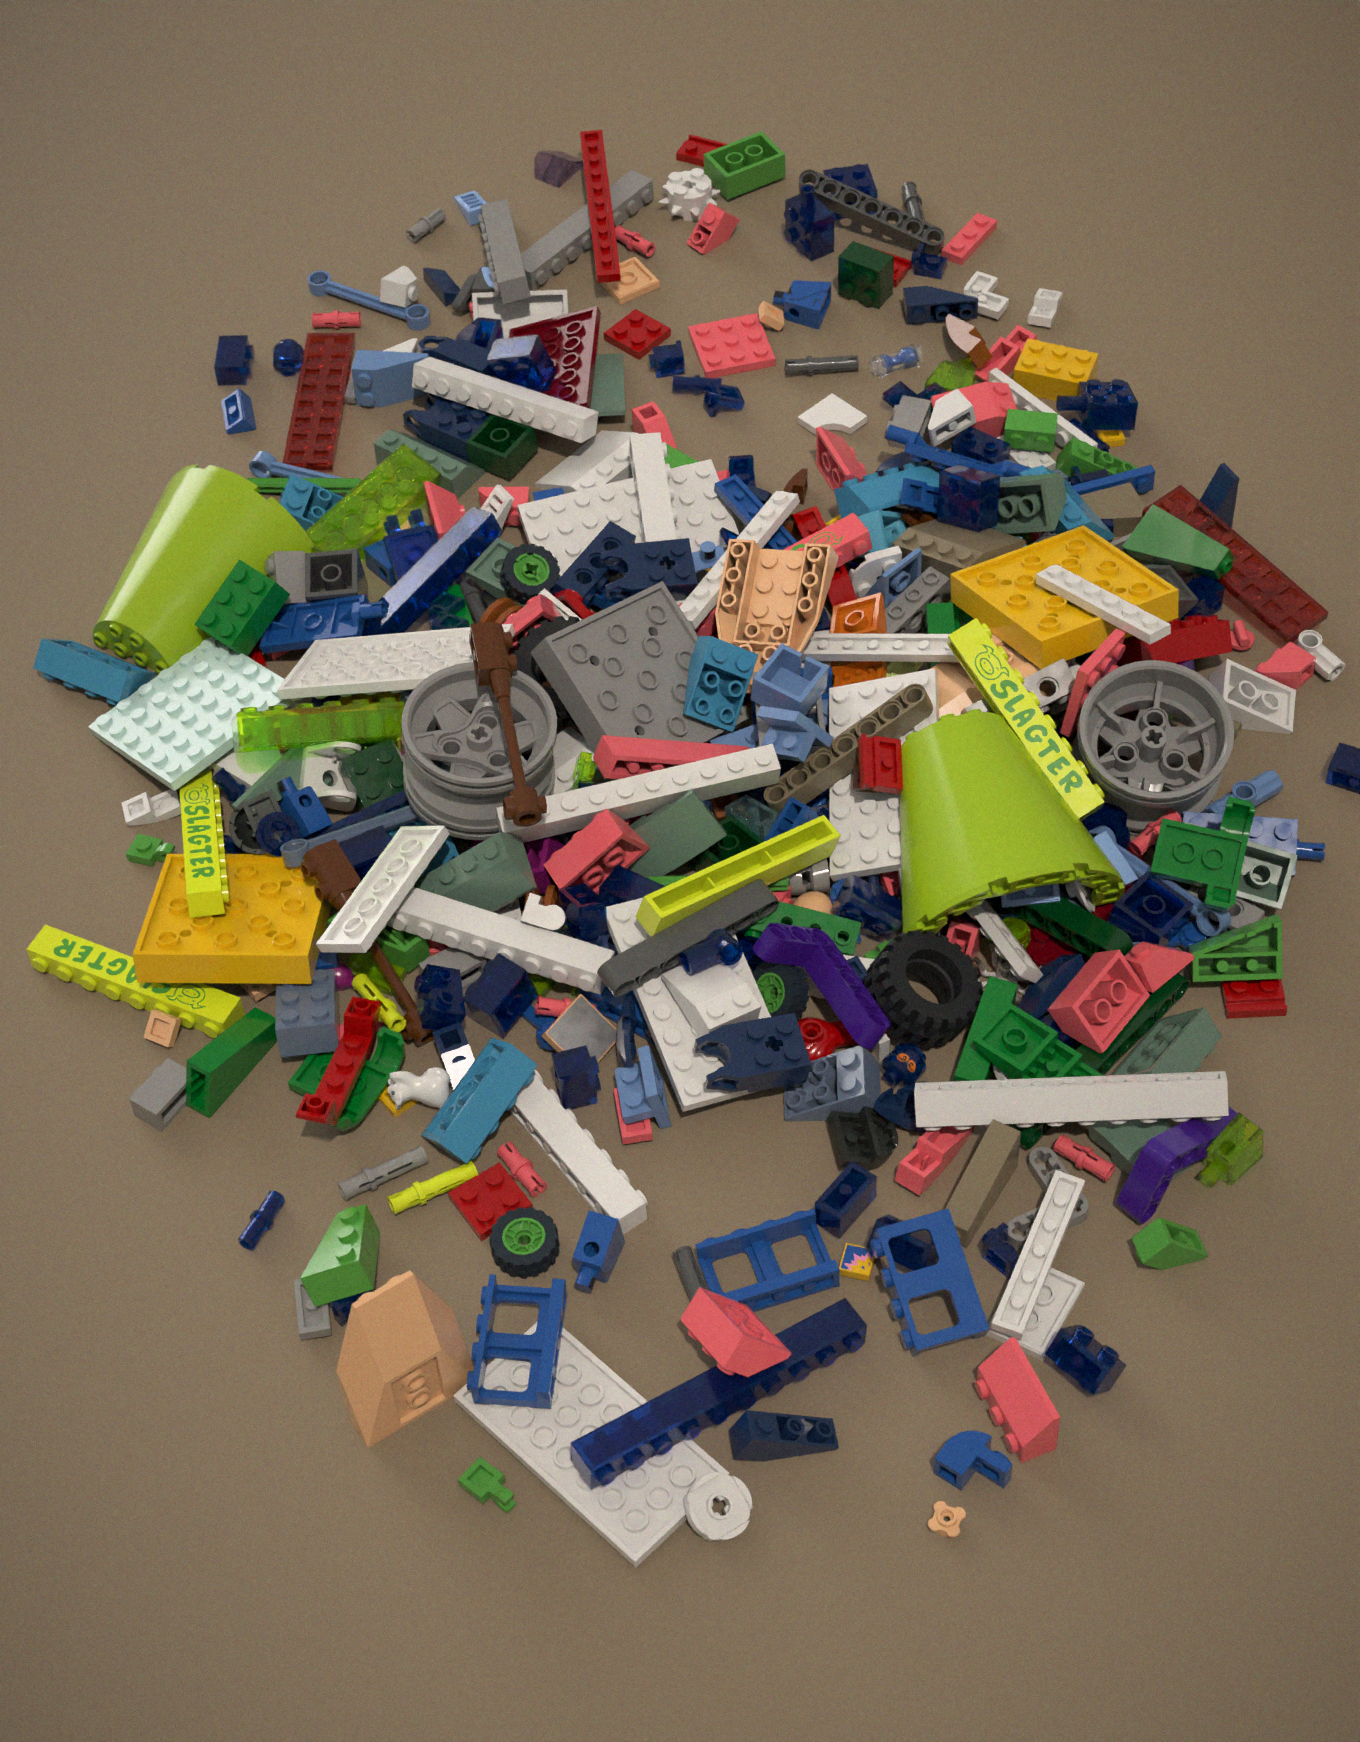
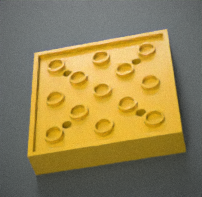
(1041, 622)
(260, 939)

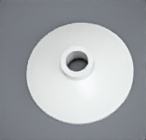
(1082, 892)

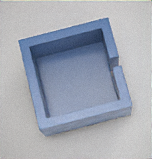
(782, 687)

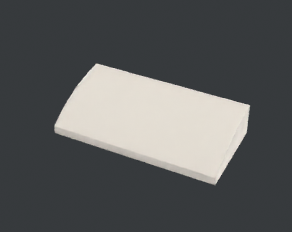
(539, 307)

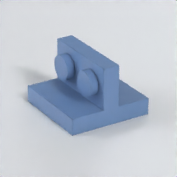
(792, 733)
(643, 1090)

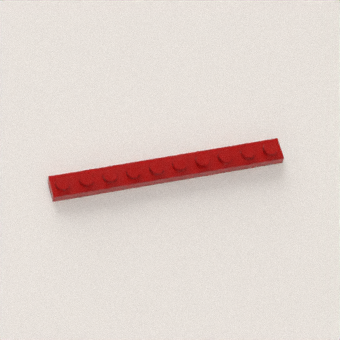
(600, 207)

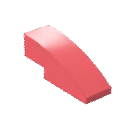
(1006, 352)
(930, 1157)

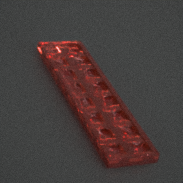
(319, 401)
(1252, 577)

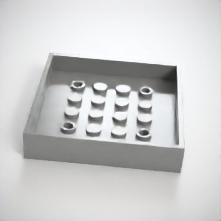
(635, 676)

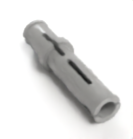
(383, 1172)

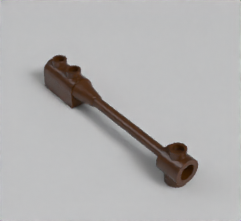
(494, 668)
(336, 883)

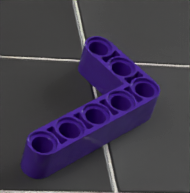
(831, 975)
(1162, 1159)

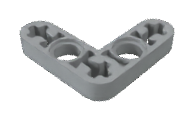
(1039, 1172)

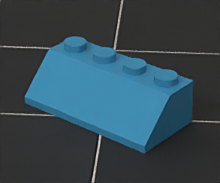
(882, 491)
(1075, 511)
(90, 669)
(480, 1100)

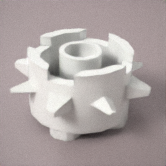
(688, 194)

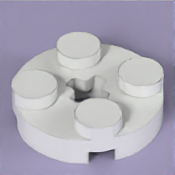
(699, 1506)

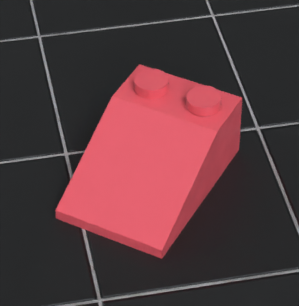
(990, 405)

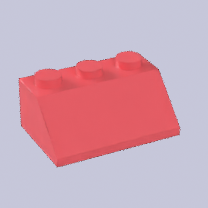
(836, 459)
(442, 508)
(535, 611)
(596, 852)
(1099, 1000)
(732, 1334)
(1018, 1402)

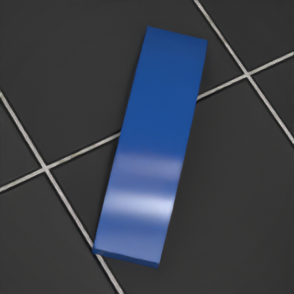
(919, 496)

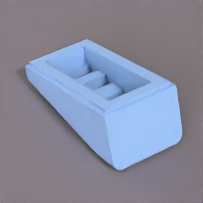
(469, 205)

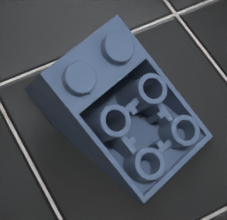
(834, 1083)

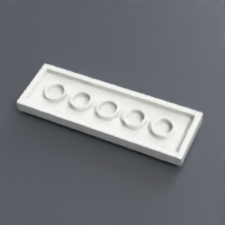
(382, 889)

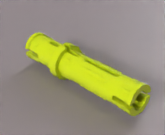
(392, 1017)
(426, 1190)

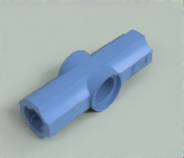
(1255, 791)

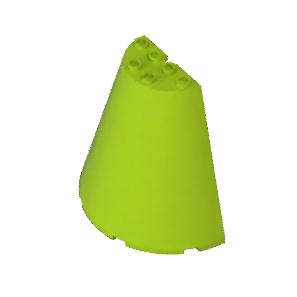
(183, 558)
(985, 823)

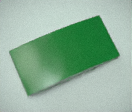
(1028, 1048)

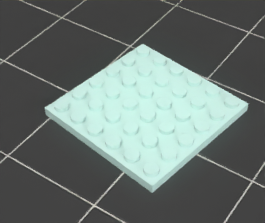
(185, 713)

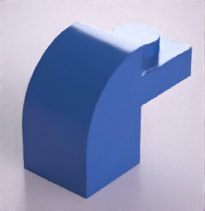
(968, 1454)

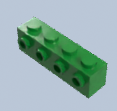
(841, 930)

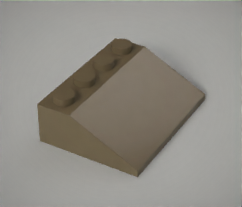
(953, 547)

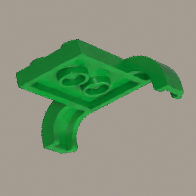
(1206, 855)
(370, 1083)

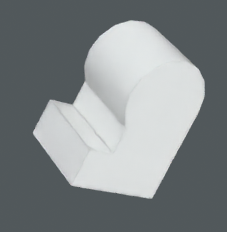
(547, 917)

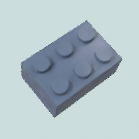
(308, 1015)

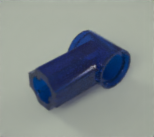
(718, 948)

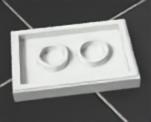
(1049, 1314)

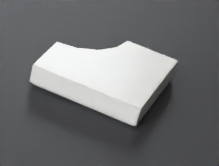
(832, 414)

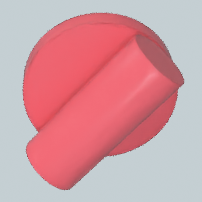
(1240, 637)

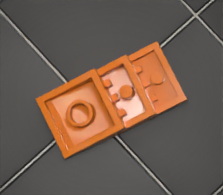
(861, 617)

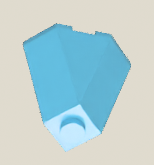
(883, 528)

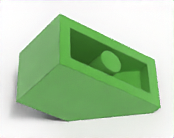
(1168, 1245)

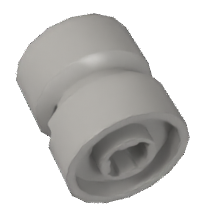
(818, 879)

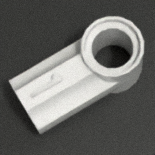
(1326, 662)

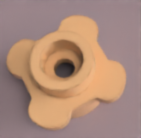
(944, 1528)

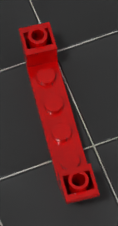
(841, 589)
(346, 1064)

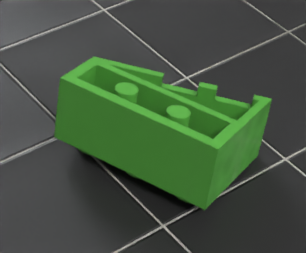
(400, 947)
(1240, 954)
(345, 1258)

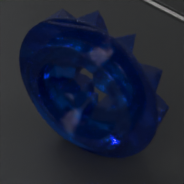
(280, 822)

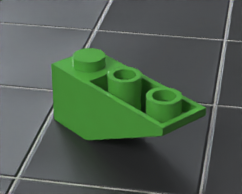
(1089, 459)

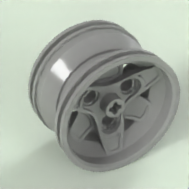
(1156, 690)
(460, 729)

